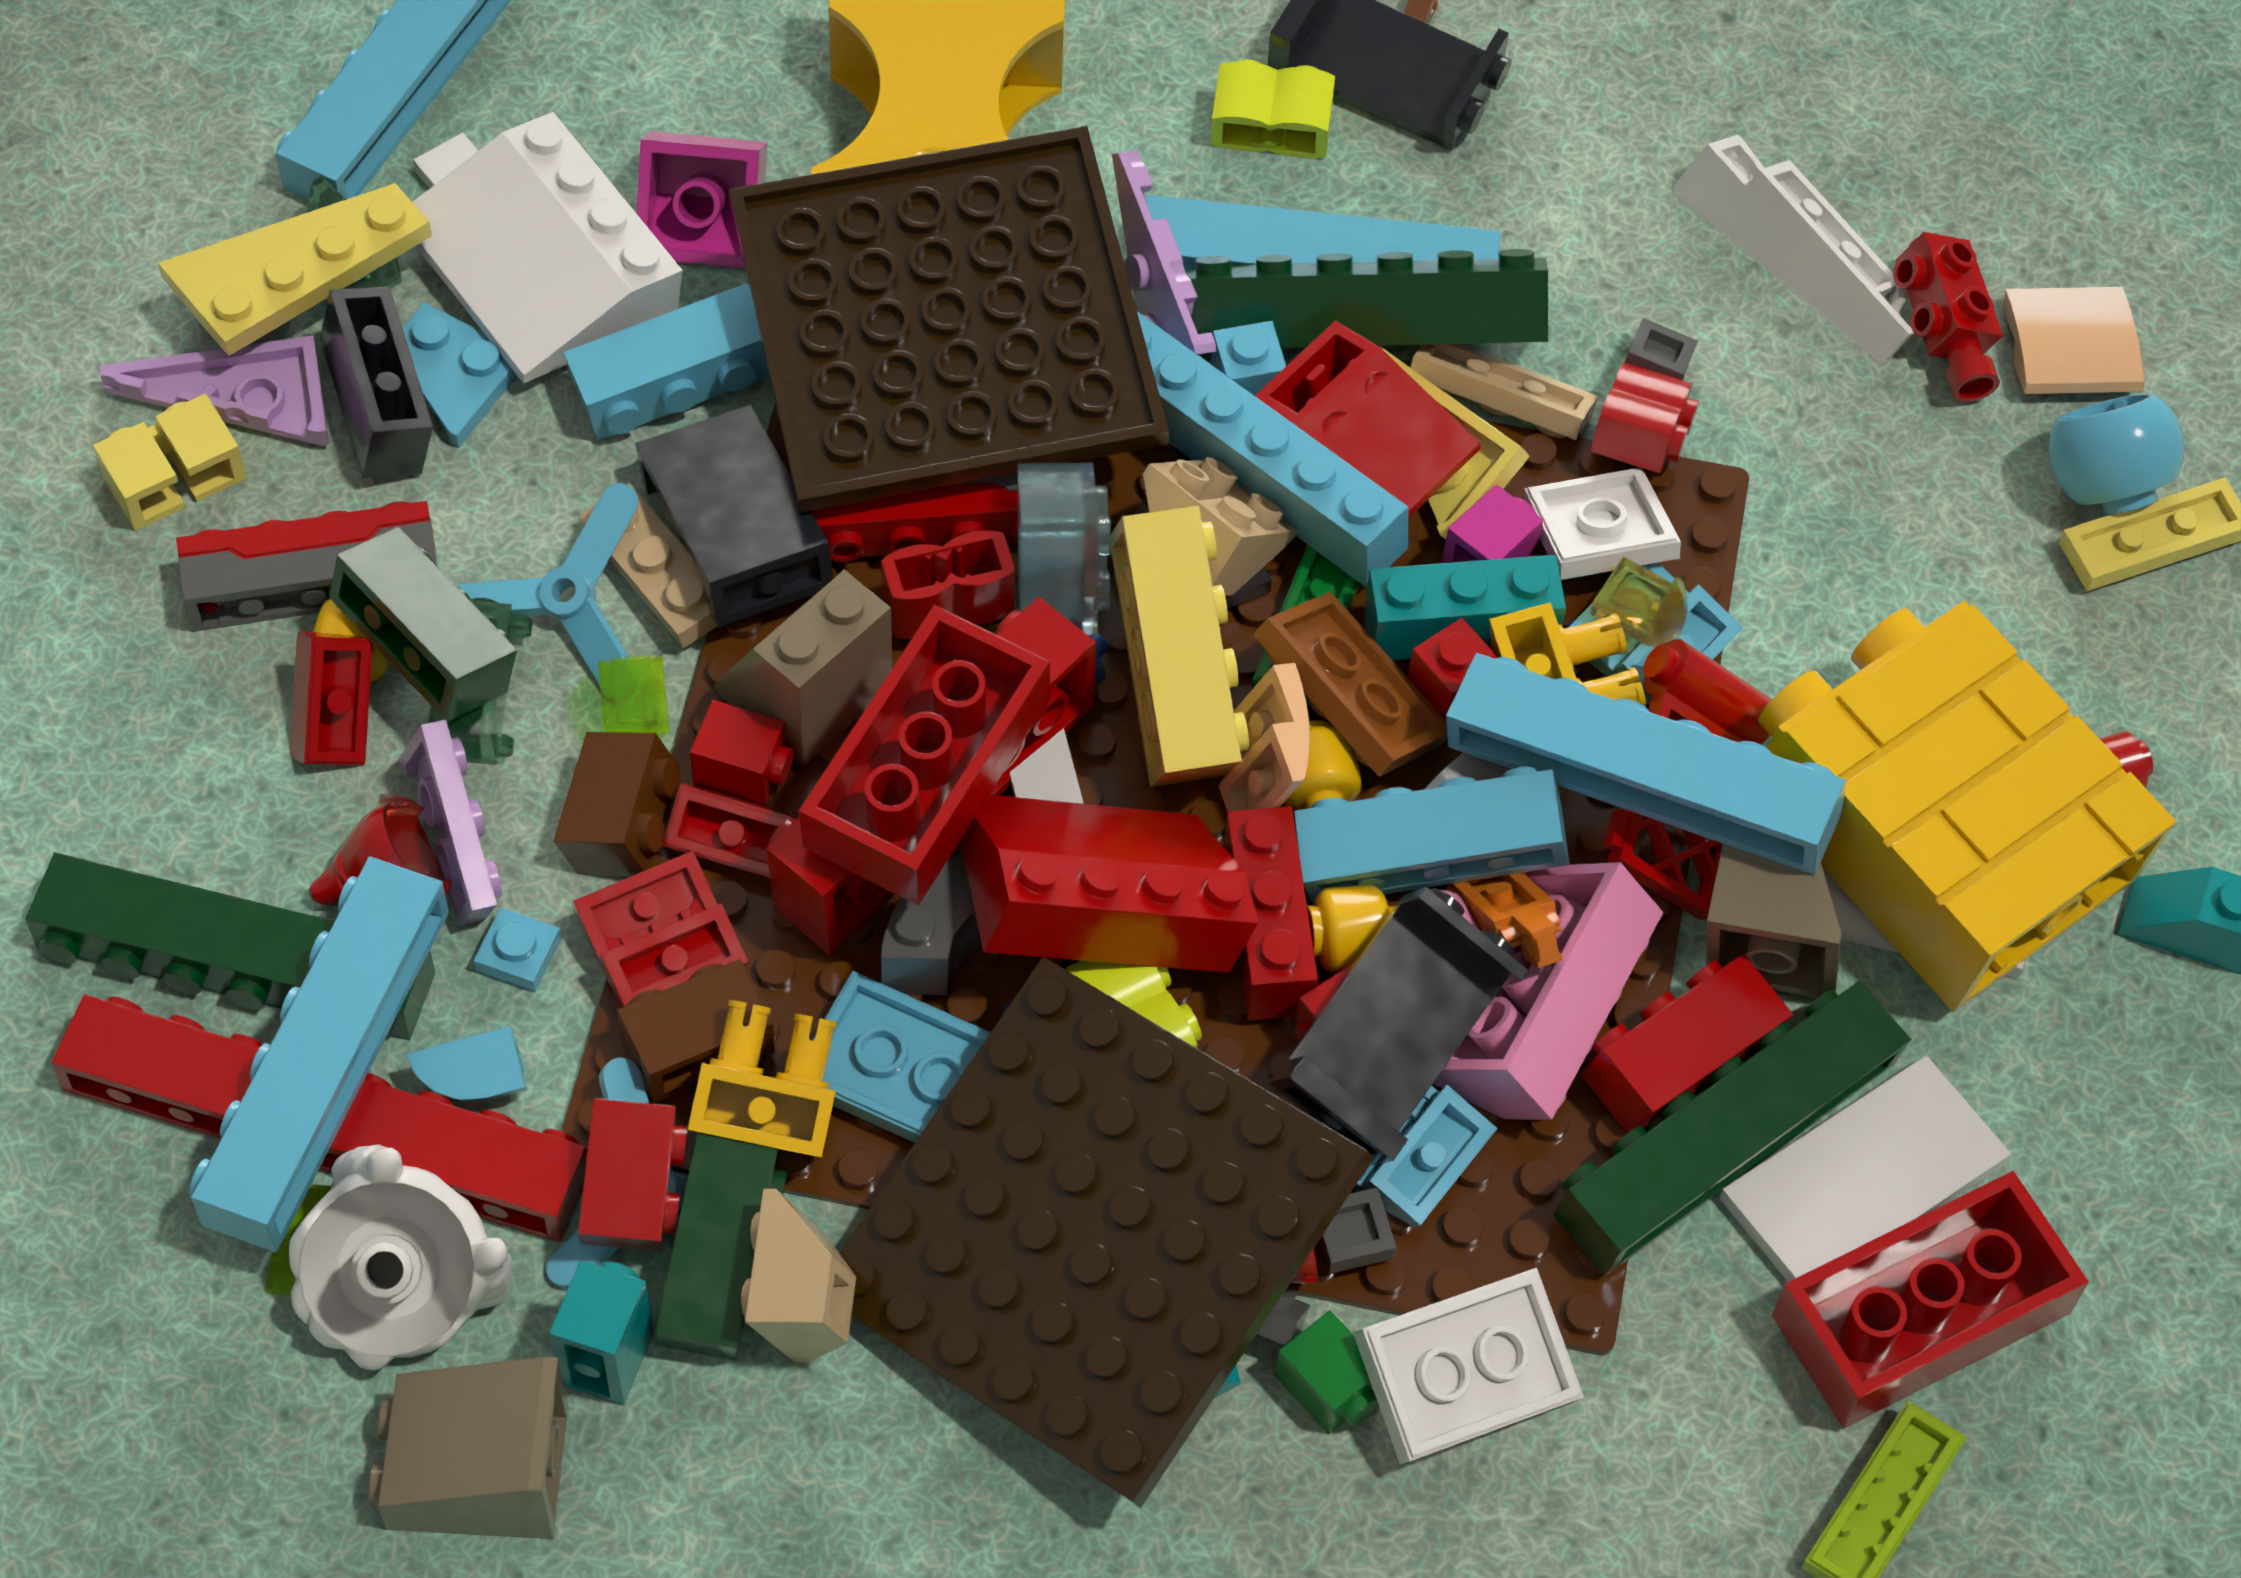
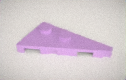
(1153, 259)
(258, 387)

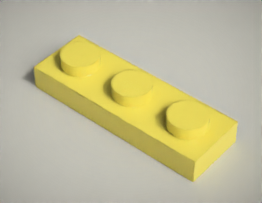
(2154, 534)

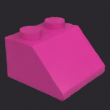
(687, 193)

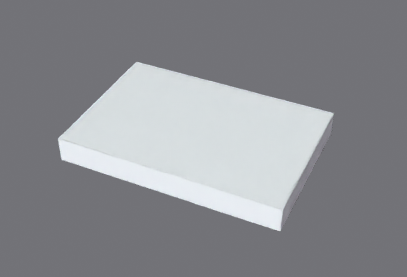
(1468, 1365)

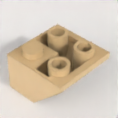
(1244, 524)
(797, 1284)

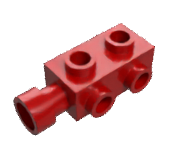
(1951, 311)

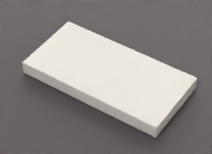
(1865, 1171)

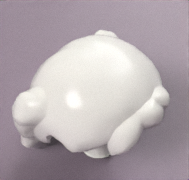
(392, 1261)

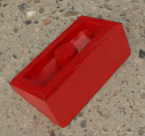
(330, 698)
(723, 828)

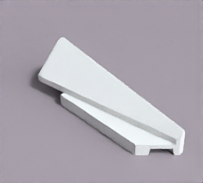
(1799, 240)

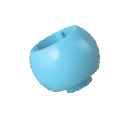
(2117, 452)

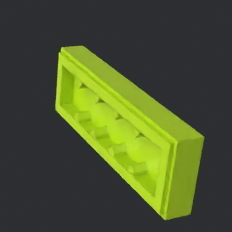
(1886, 1497)

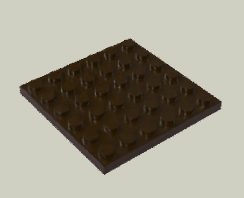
(946, 318)
(1096, 1228)

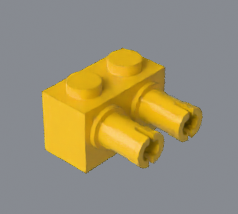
(1549, 650)
(763, 1110)

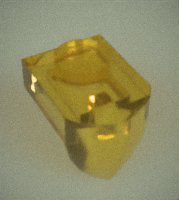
(1645, 603)

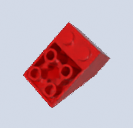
(1371, 415)

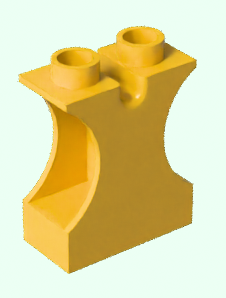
(942, 71)

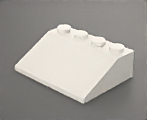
(544, 247)

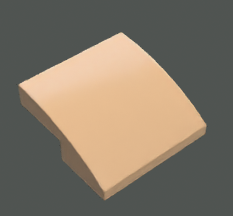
(2074, 340)
(1277, 743)

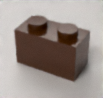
(617, 803)
(684, 1025)

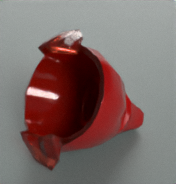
(387, 834)

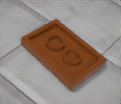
(1354, 683)

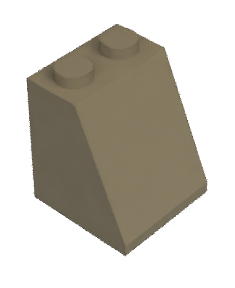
(817, 666)
(1775, 919)
(473, 1450)

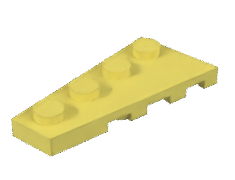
(281, 270)

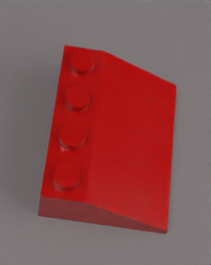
(1105, 885)

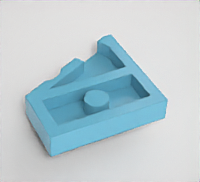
(456, 370)

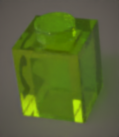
(634, 694)

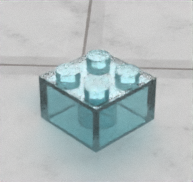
(1063, 541)

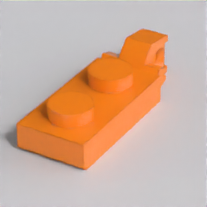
(1516, 912)

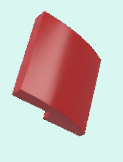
(657, 928)

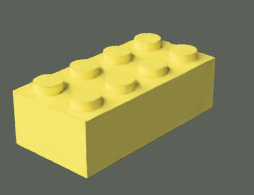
(1177, 645)

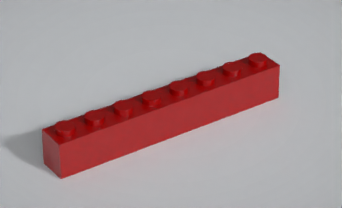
(192, 1076)

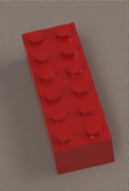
(834, 902)

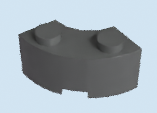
(931, 939)

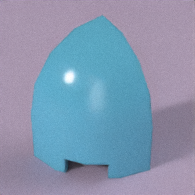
(472, 1067)

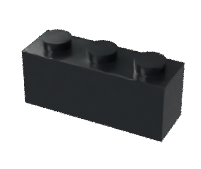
(376, 382)

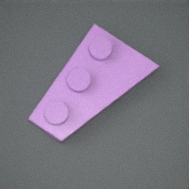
(459, 855)

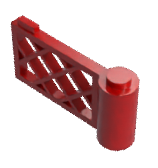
(1696, 689)

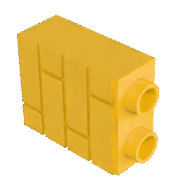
(1969, 798)

